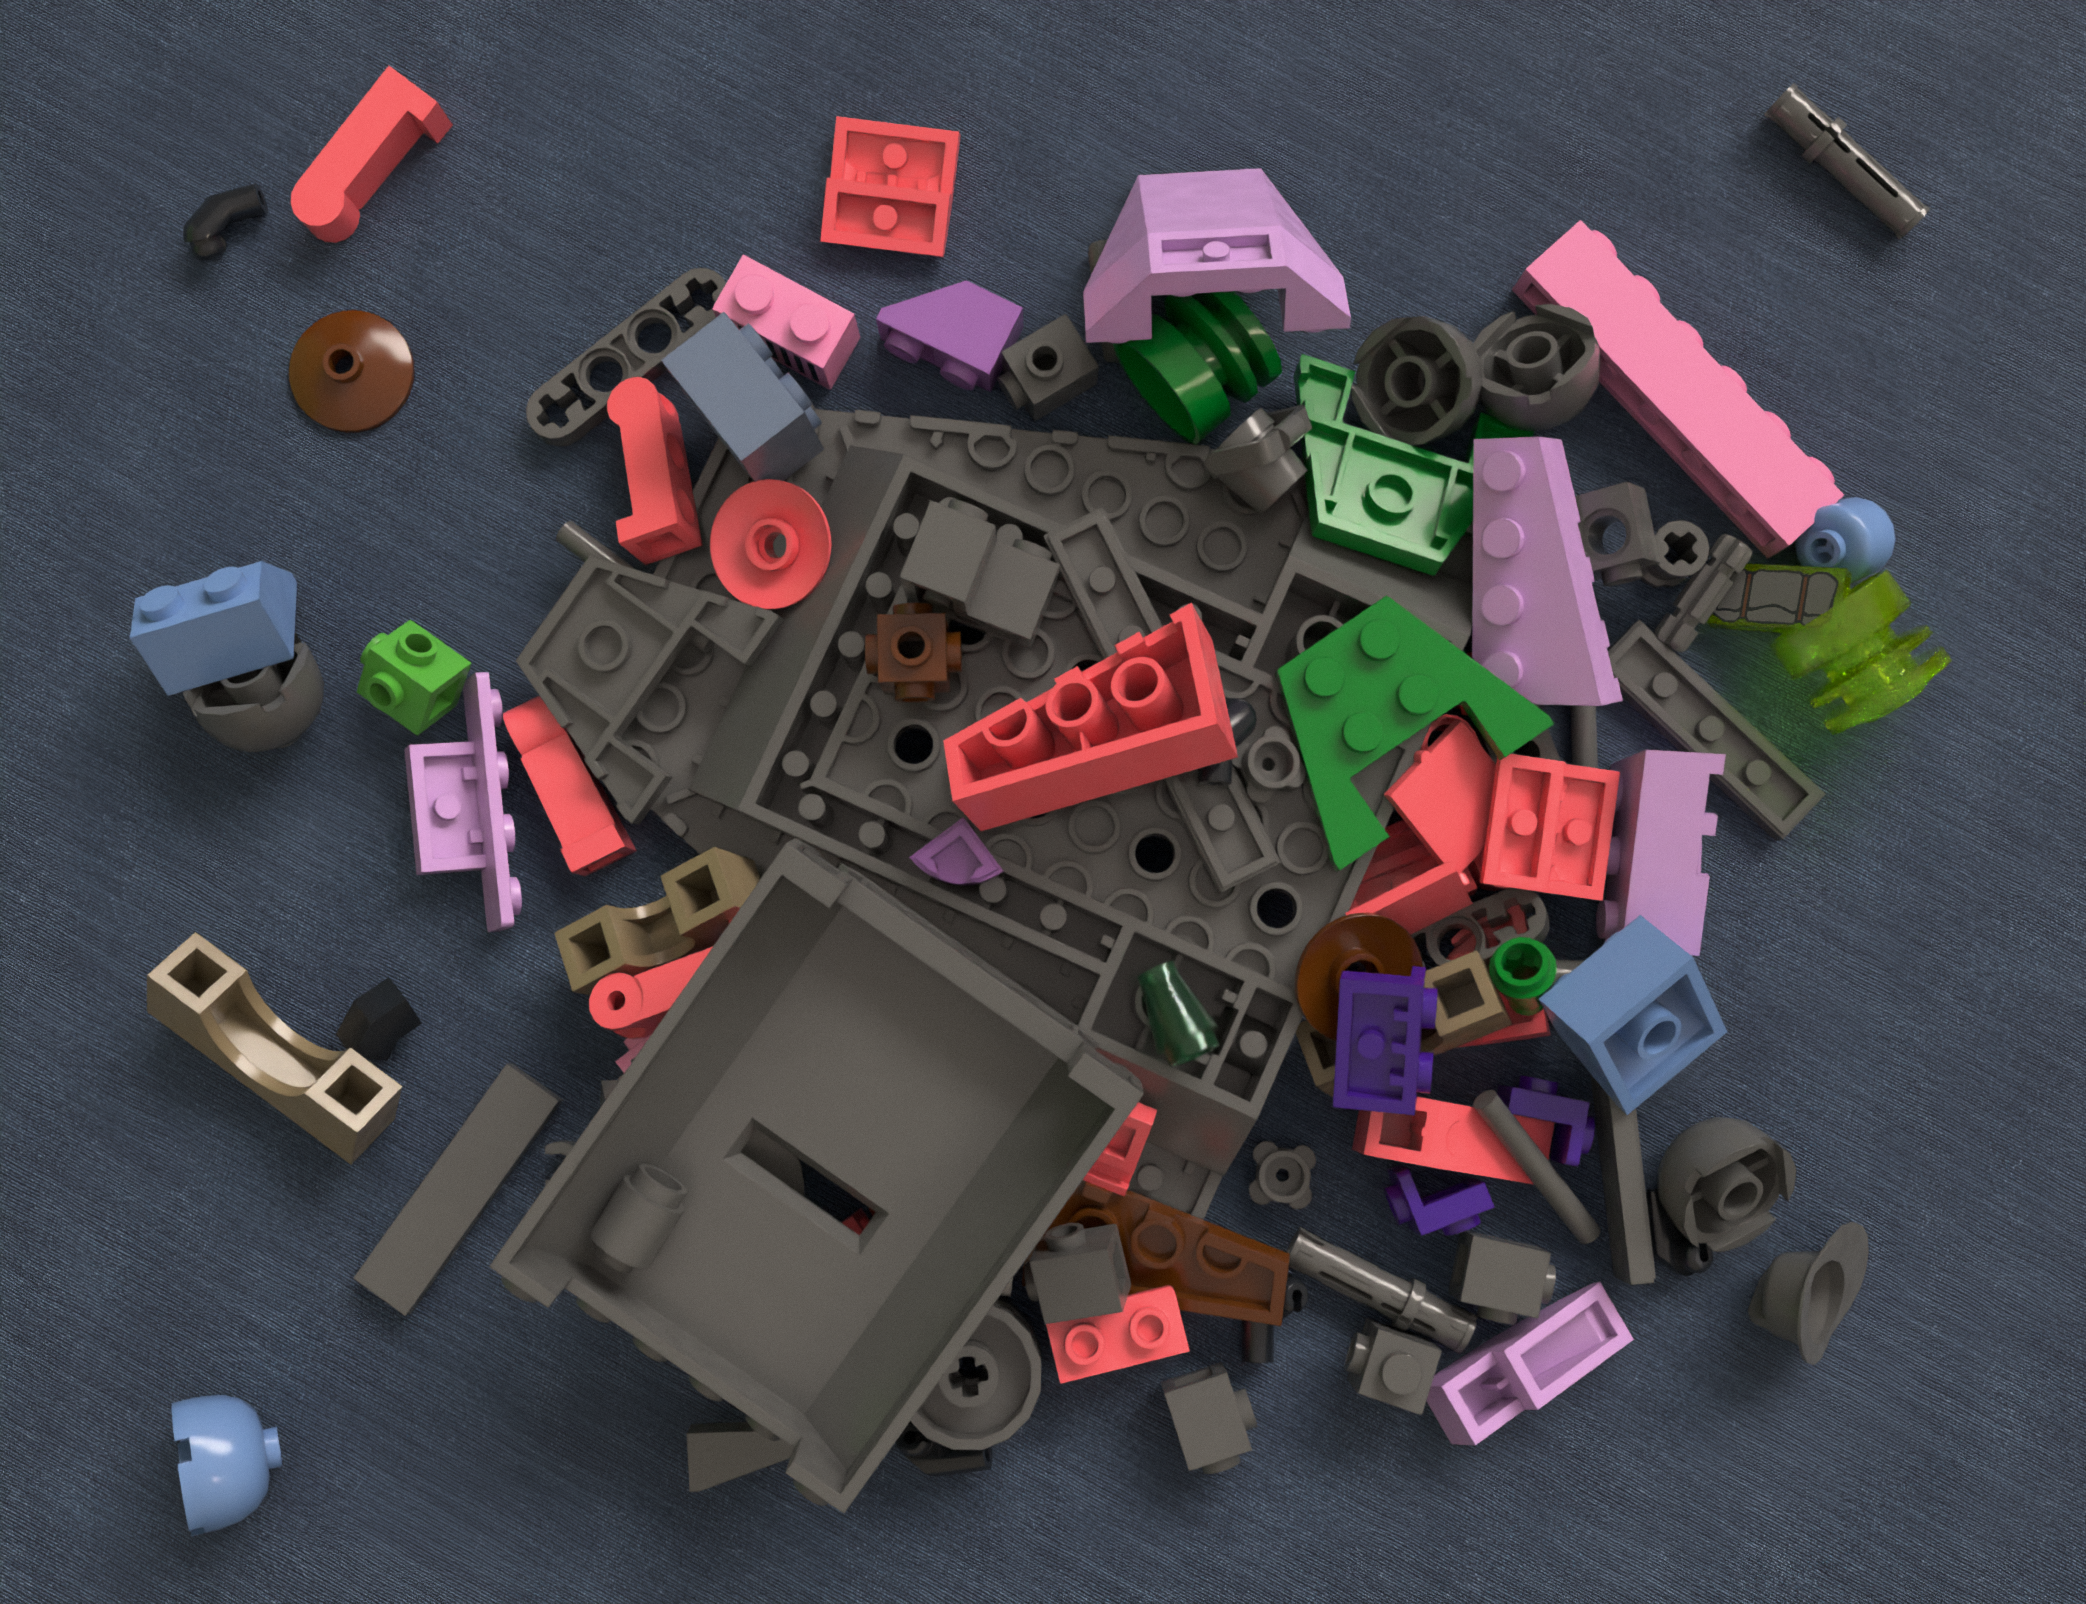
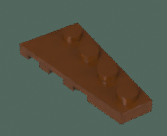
(1203, 1262)

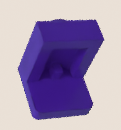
(1539, 1100)
(1449, 1208)

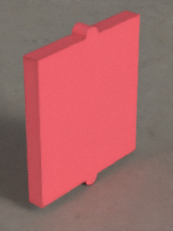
(1448, 796)
(1422, 898)

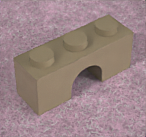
(687, 920)
(1466, 1010)

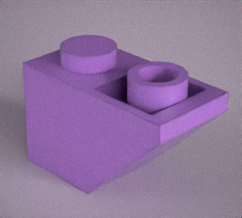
(955, 330)

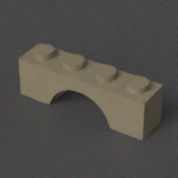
(221, 1014)

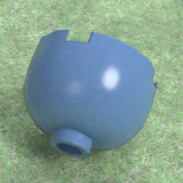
(222, 1460)

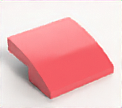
(890, 186)
(1550, 827)

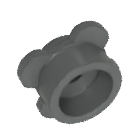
(1286, 764)
(1298, 1165)

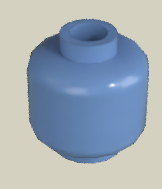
(1848, 536)

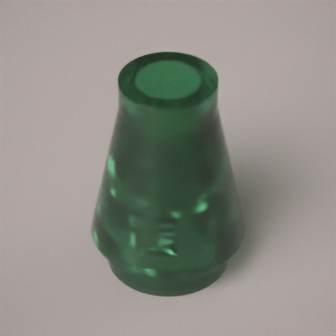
(1176, 1016)

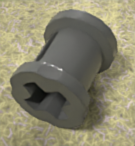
(1692, 554)

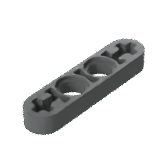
(621, 348)

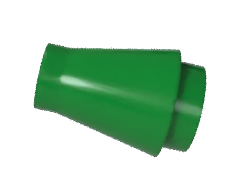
(1523, 973)

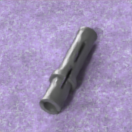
(1846, 161)
(1392, 1296)

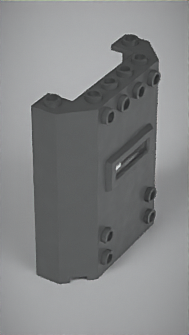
(896, 1078)

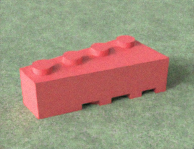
(1099, 730)

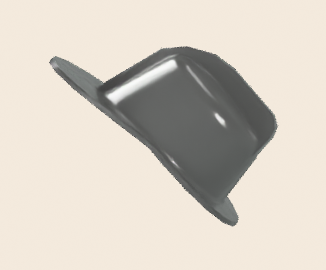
(1811, 1291)

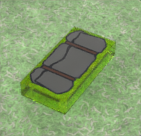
(1779, 597)

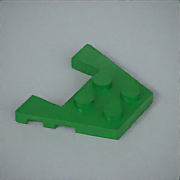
(1379, 490)
(1372, 691)

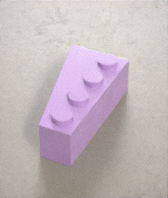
(1532, 580)

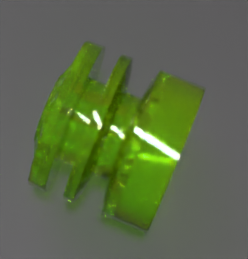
(1862, 654)

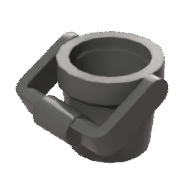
(1259, 456)

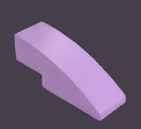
(1526, 1365)

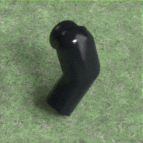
(216, 214)
(1258, 1338)
(938, 1459)

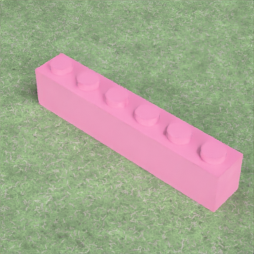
(1682, 393)

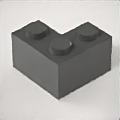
(975, 577)

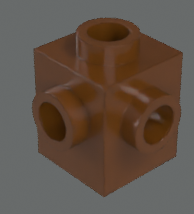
(920, 677)

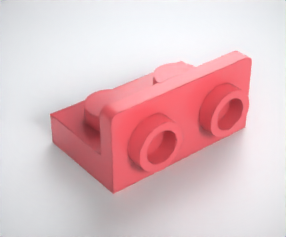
(1142, 1333)

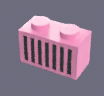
(792, 321)

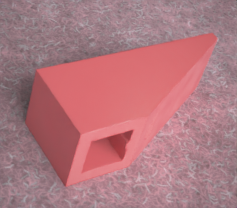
(1446, 1138)

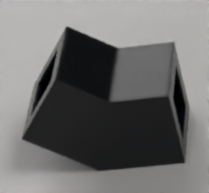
(377, 1021)

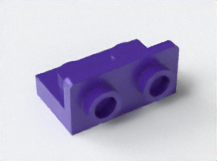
(1380, 1041)

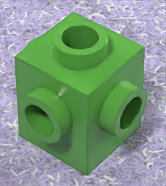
(412, 676)

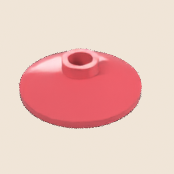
(745, 537)

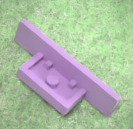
(460, 806)

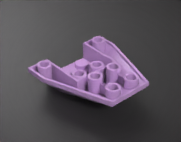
(1206, 237)

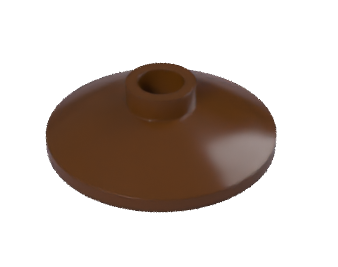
(373, 386)
(1369, 939)

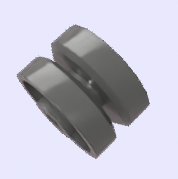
(997, 1401)

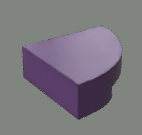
(957, 857)

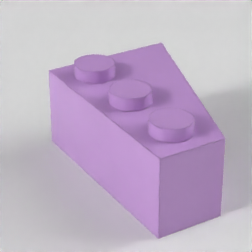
(1659, 845)

